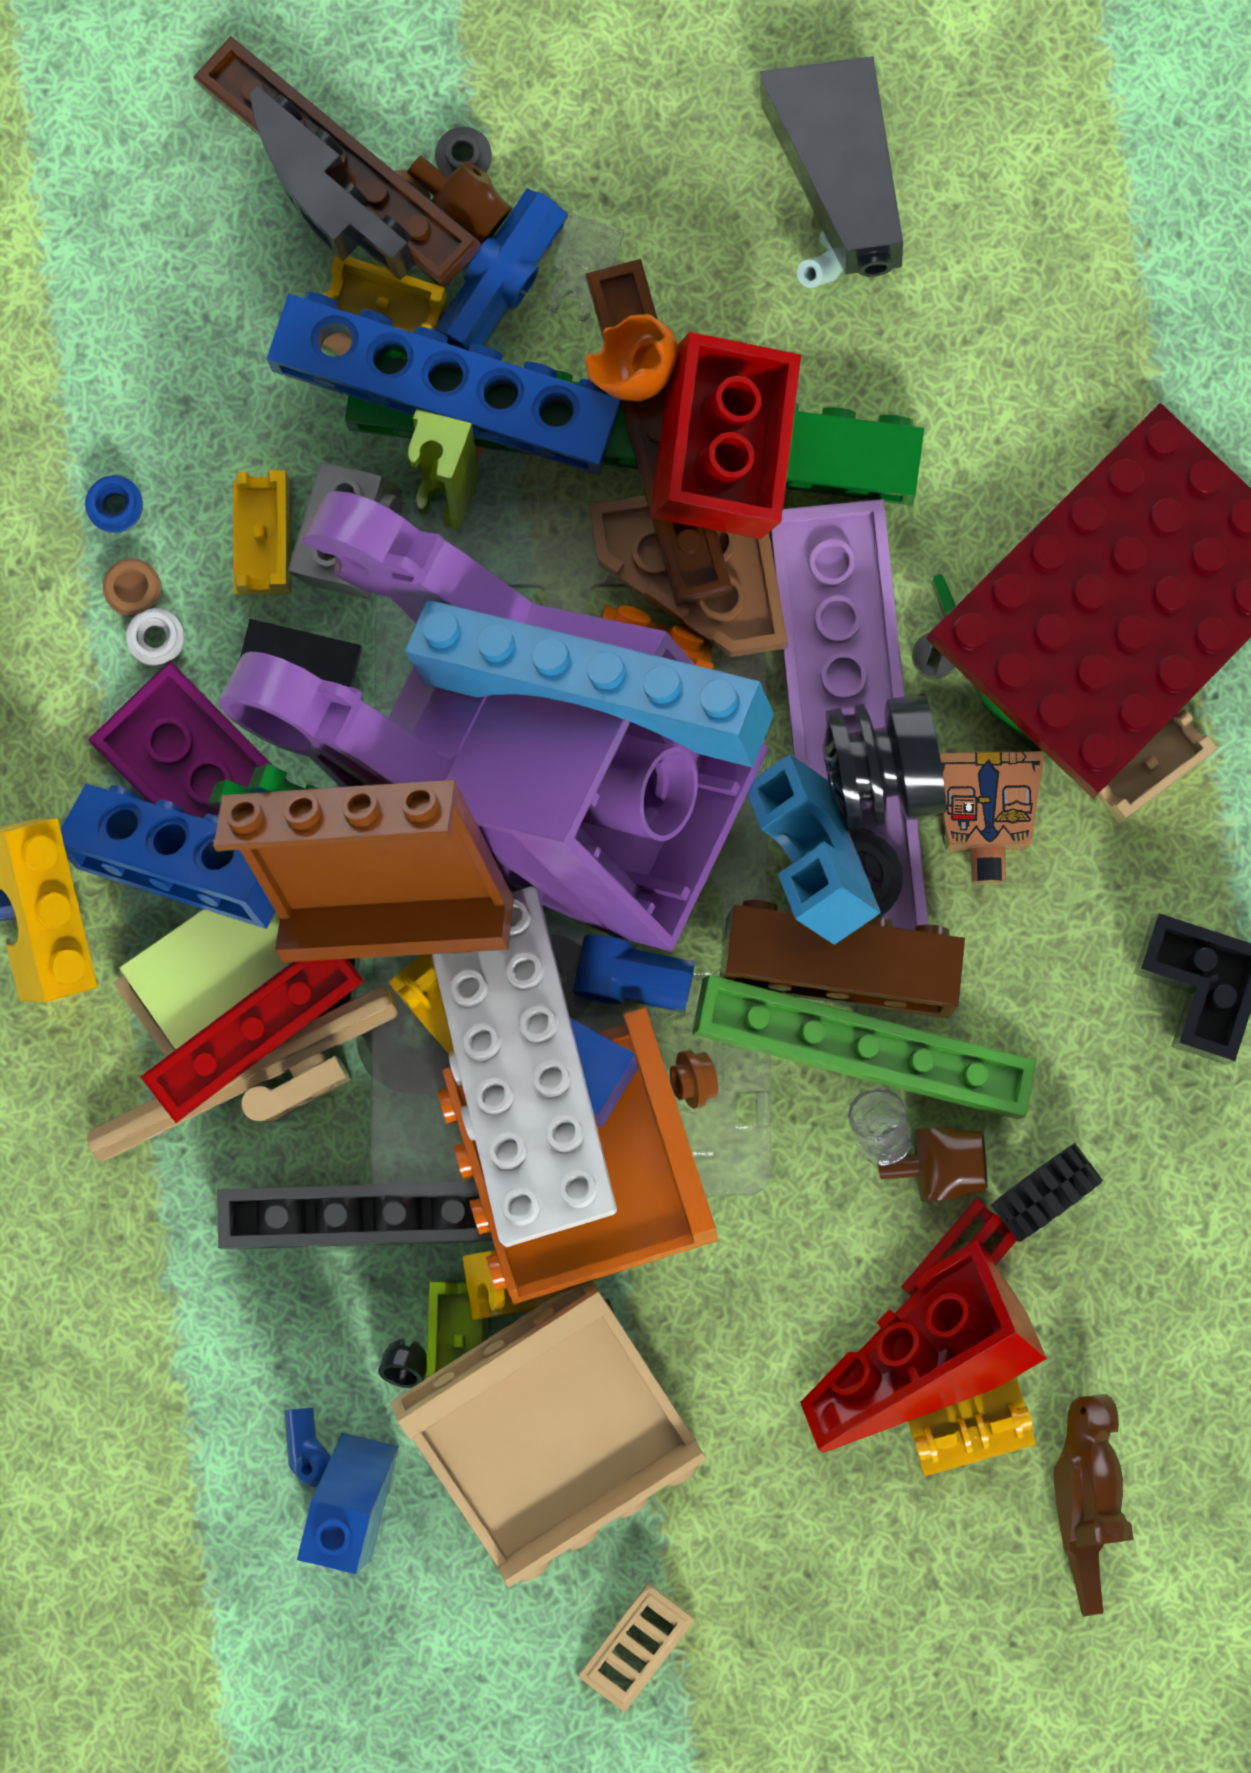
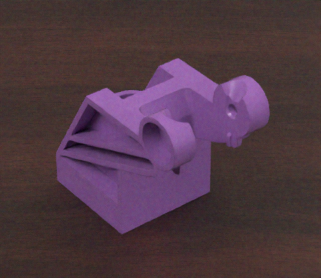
(565, 795)

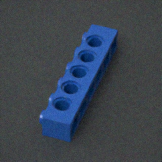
(312, 319)

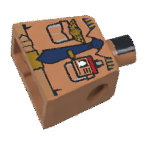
(990, 807)

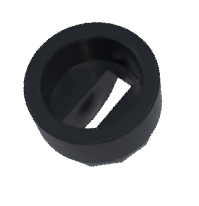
(403, 1364)

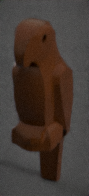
(1090, 1494)

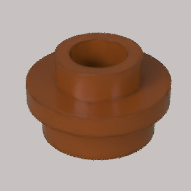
(694, 1078)

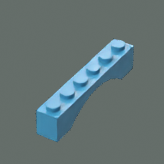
(684, 702)

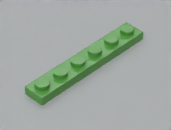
(863, 1047)

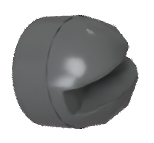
(921, 654)

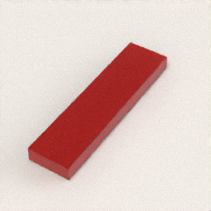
(248, 1033)

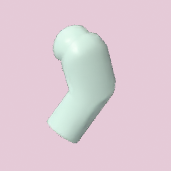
(820, 269)

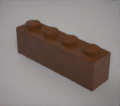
(869, 968)

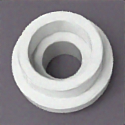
(145, 622)

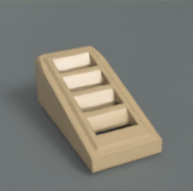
(666, 1608)

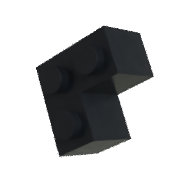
(1214, 974)

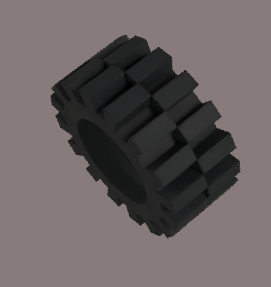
(1047, 1192)

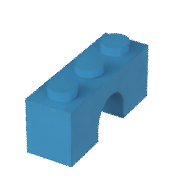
(826, 876)

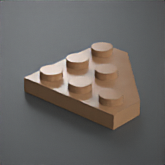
(735, 622)

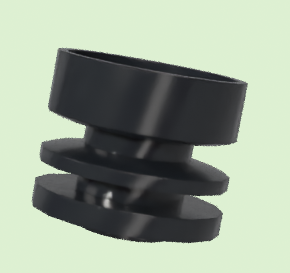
(885, 762)

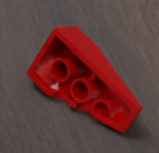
(939, 1348)

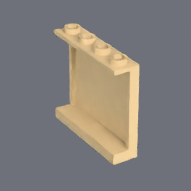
(549, 1432)

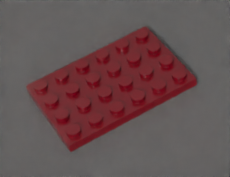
(1114, 603)

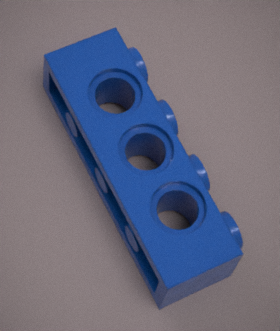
(161, 853)

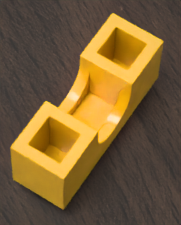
(51, 945)

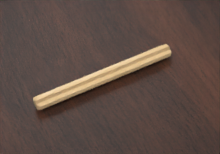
(318, 1036)

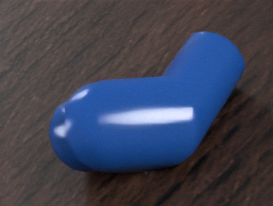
(305, 1453)

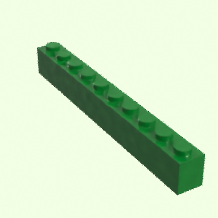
(827, 450)

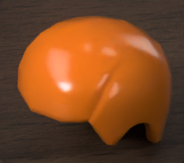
(634, 358)

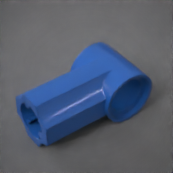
(617, 972)

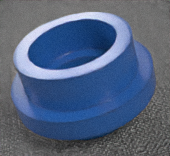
(108, 487)

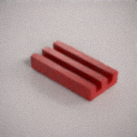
(992, 1224)

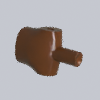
(464, 196)
(944, 1163)

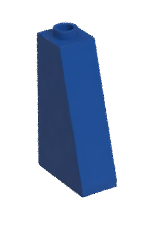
(348, 1505)

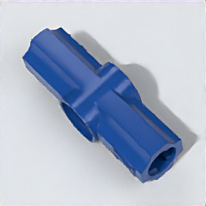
(502, 270)

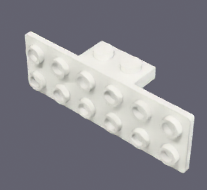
(524, 1082)

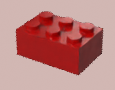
(726, 436)

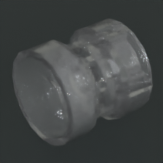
(875, 1114)

